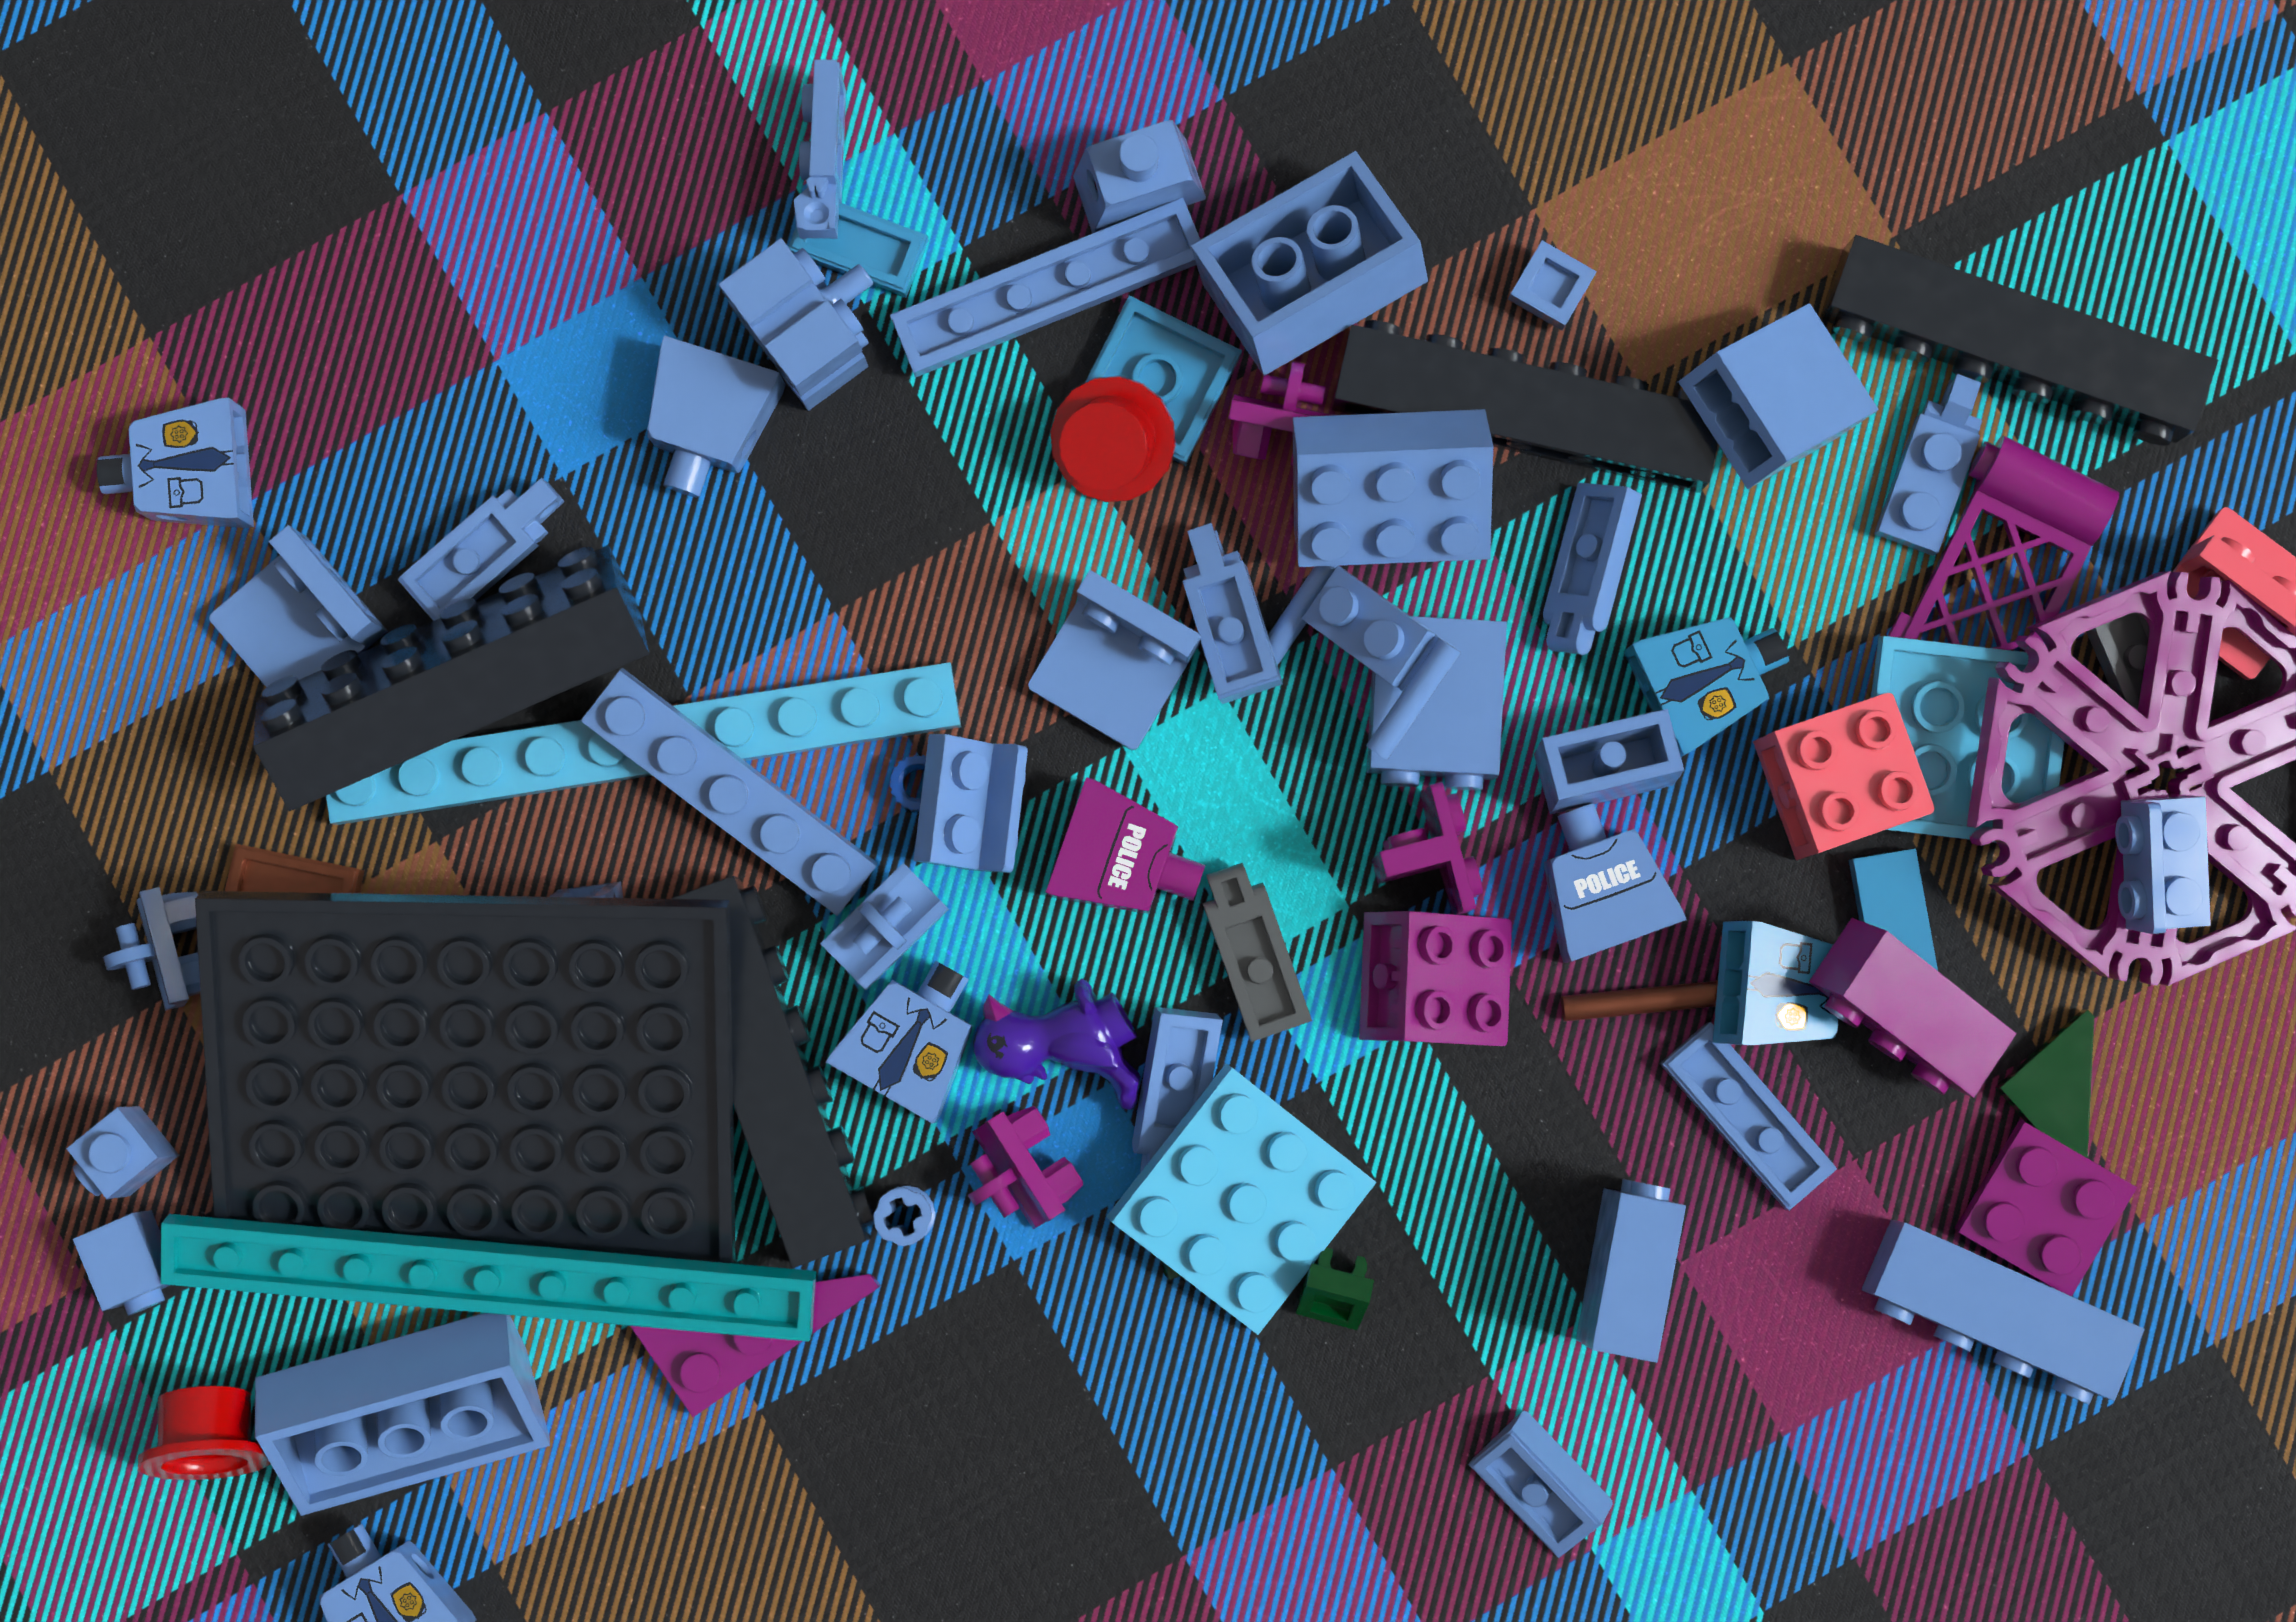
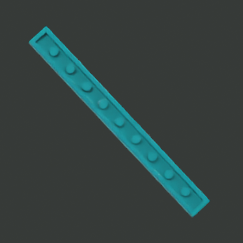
(487, 1277)

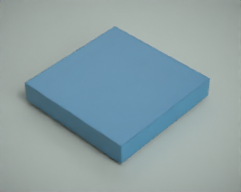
(1172, 360)

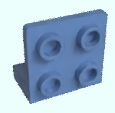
(295, 614)
(1114, 661)

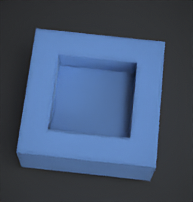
(1552, 285)

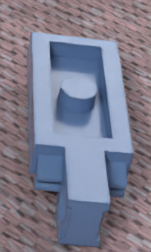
(822, 156)
(1932, 470)
(481, 549)
(1228, 619)

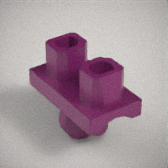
(1257, 417)
(1012, 1174)

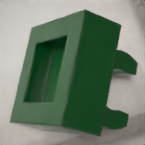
(1334, 1294)

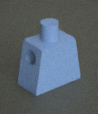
(1136, 175)
(708, 411)

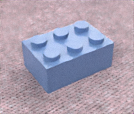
(1310, 262)
(1392, 488)

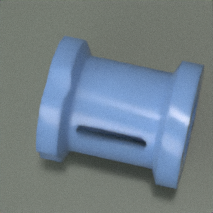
(887, 1206)

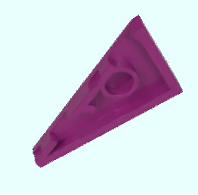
(711, 1365)

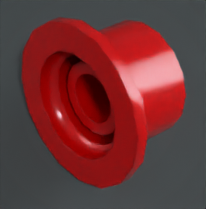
(1113, 438)
(203, 1435)

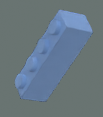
(2001, 1310)

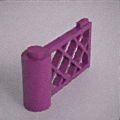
(2025, 494)

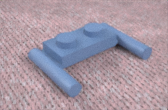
(1376, 636)

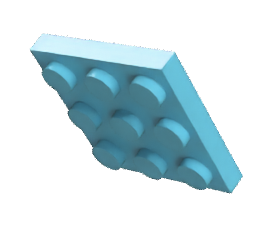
(1942, 708)
(1241, 1199)

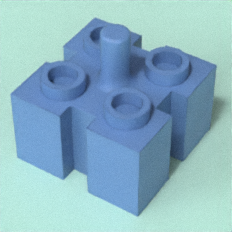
(801, 319)

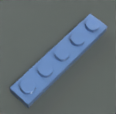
(1047, 287)
(729, 791)

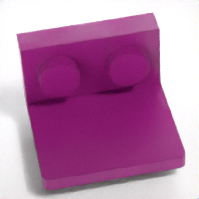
(1435, 978)

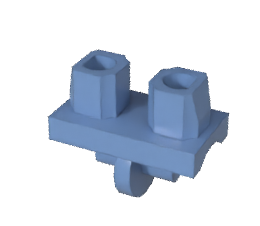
(161, 919)
(884, 926)

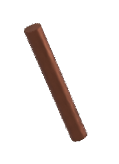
(1639, 1001)

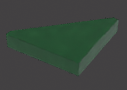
(2055, 1084)

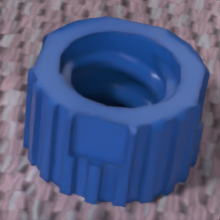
(897, 781)

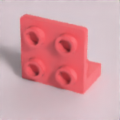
(1844, 775)

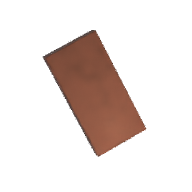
(273, 871)

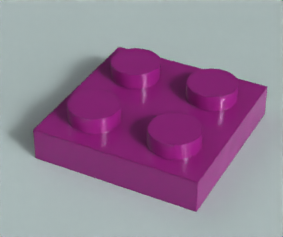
(2045, 1208)

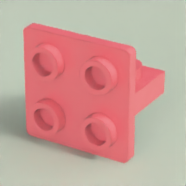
(2257, 566)

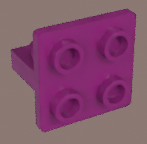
(1415, 853)

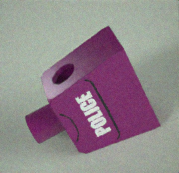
(1119, 854)

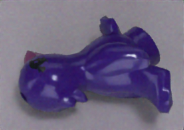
(1076, 1034)

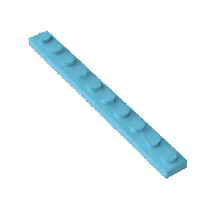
(576, 756)

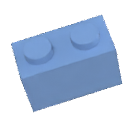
(1608, 761)

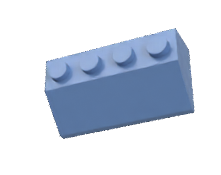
(400, 1412)

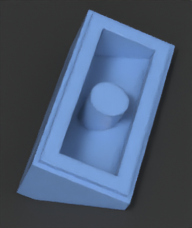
(1542, 1484)

